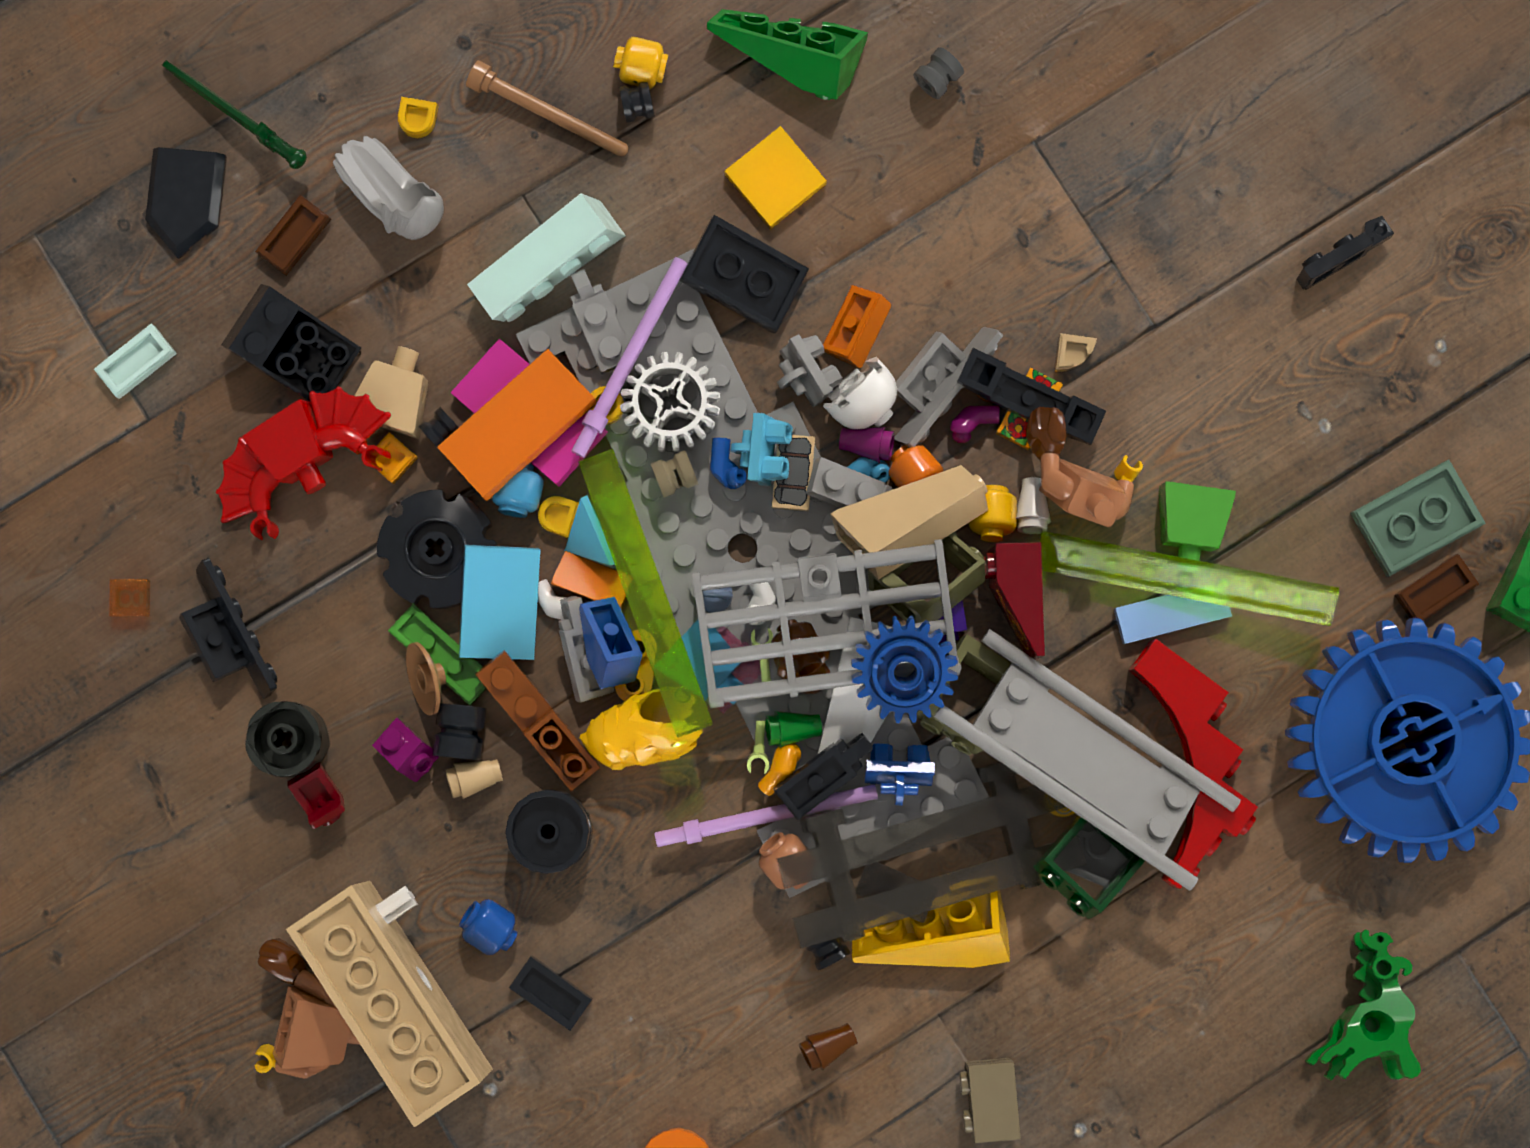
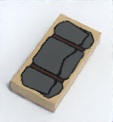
(791, 492)

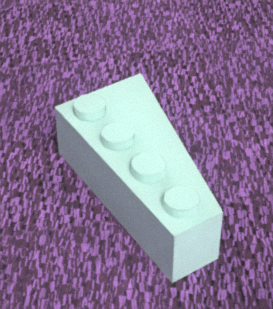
(546, 258)

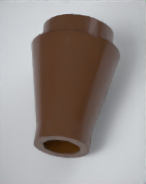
(826, 1046)

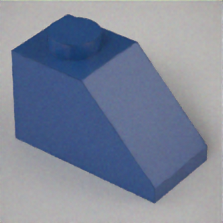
(609, 643)

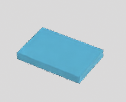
(499, 602)

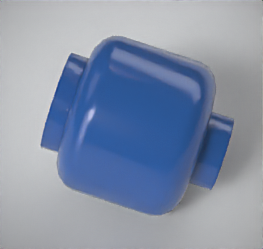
(488, 927)

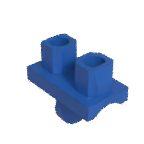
(899, 776)

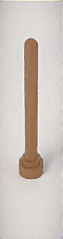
(484, 79)

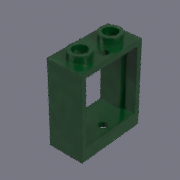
(1077, 898)

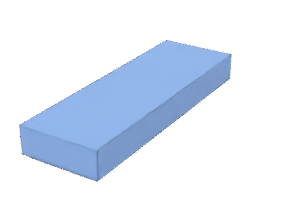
(1164, 616)

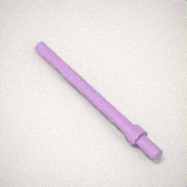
(596, 419)
(693, 831)

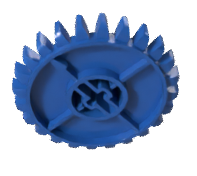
(1468, 751)

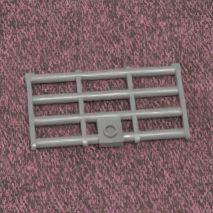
(820, 595)

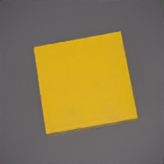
(775, 177)

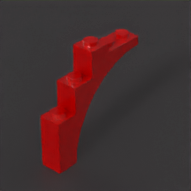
(1190, 702)

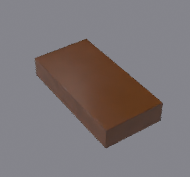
(293, 235)
(1437, 588)

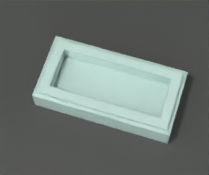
(135, 361)

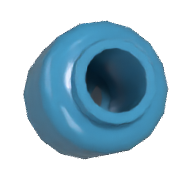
(520, 494)

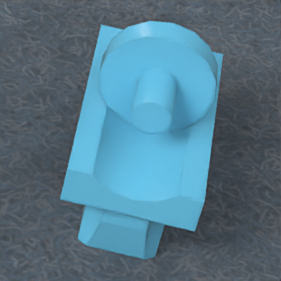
(759, 447)

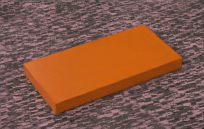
(517, 424)

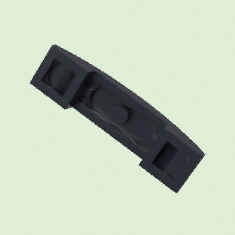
(1022, 395)

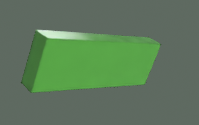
(459, 672)

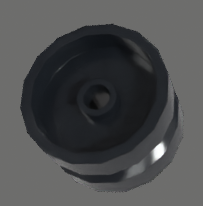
(535, 849)

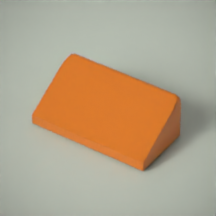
(857, 326)
(588, 579)

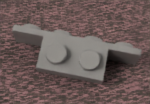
(932, 381)

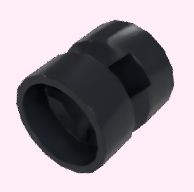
(459, 731)

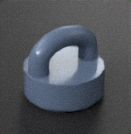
(717, 599)

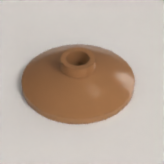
(424, 678)

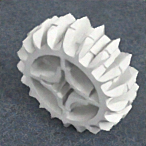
(655, 392)

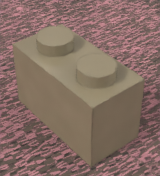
(991, 1100)

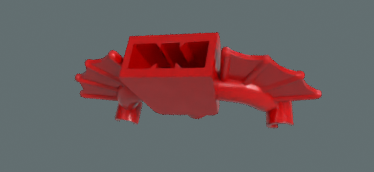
(292, 449)

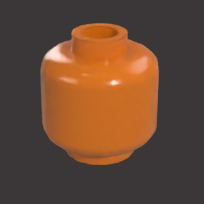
(912, 465)

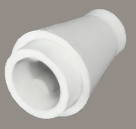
(1032, 508)

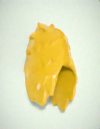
(636, 734)

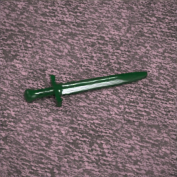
(266, 136)

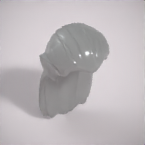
(388, 189)

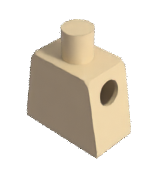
(397, 391)

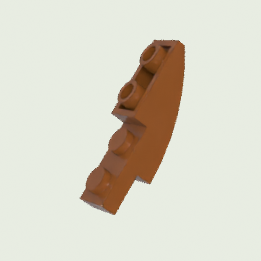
(537, 720)

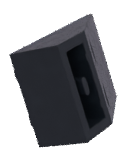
(290, 344)

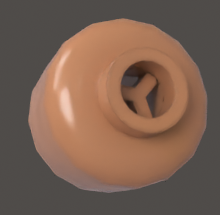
(775, 847)

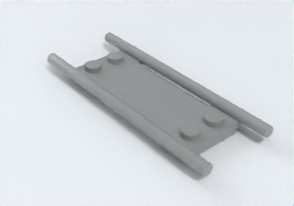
(1083, 762)

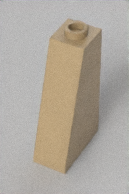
(911, 514)

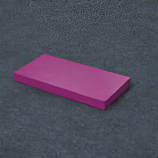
(490, 376)

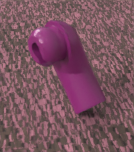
(969, 418)

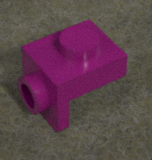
(405, 750)

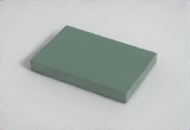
(1417, 518)

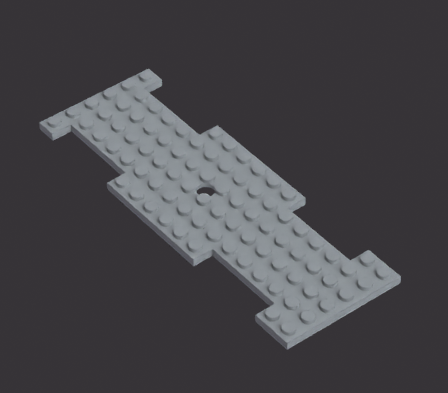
(697, 523)

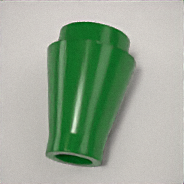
(790, 728)

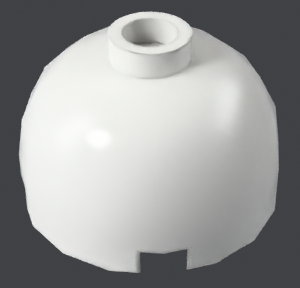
(864, 397)

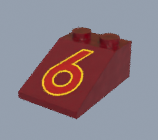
(1018, 588)

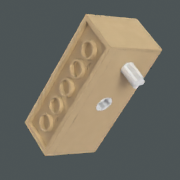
(390, 998)

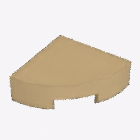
(1073, 351)

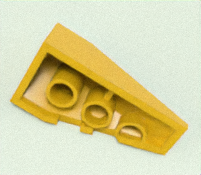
(952, 936)

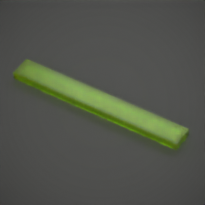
(1188, 578)
(645, 593)

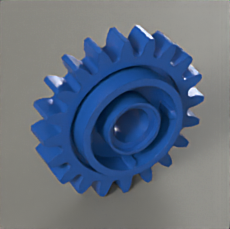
(910, 692)

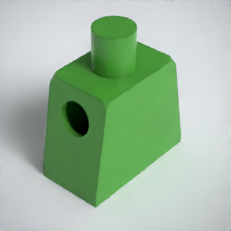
(1193, 517)

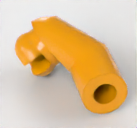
(782, 767)

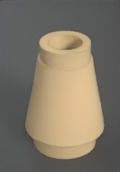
(472, 777)

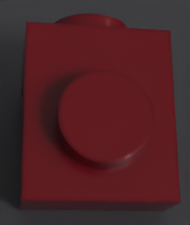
(317, 796)

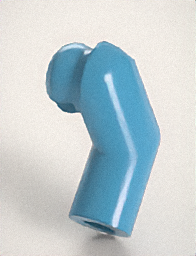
(871, 468)

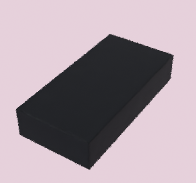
(550, 993)

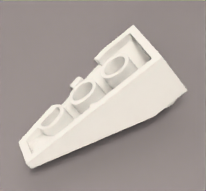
(846, 712)

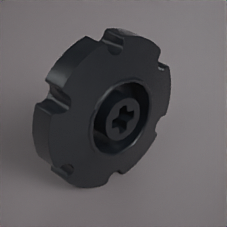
(408, 543)

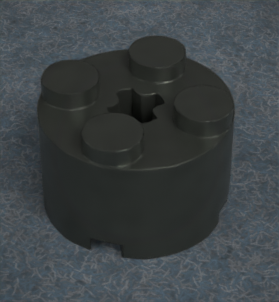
(266, 732)

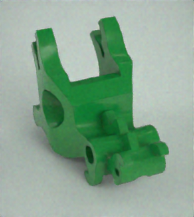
(1377, 1025)

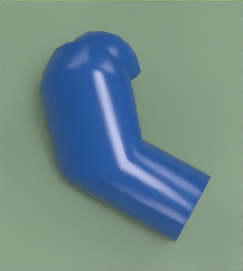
(723, 468)

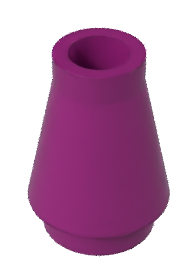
(871, 443)

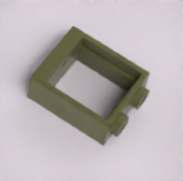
(964, 558)
(984, 662)

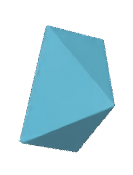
(587, 536)

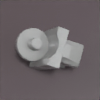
(803, 372)

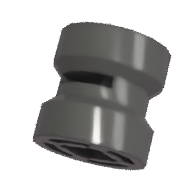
(938, 73)

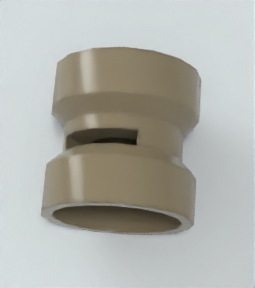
(665, 475)

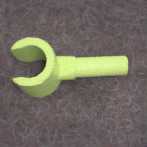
(764, 663)
(759, 747)

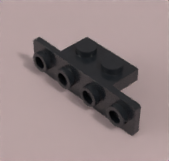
(222, 636)

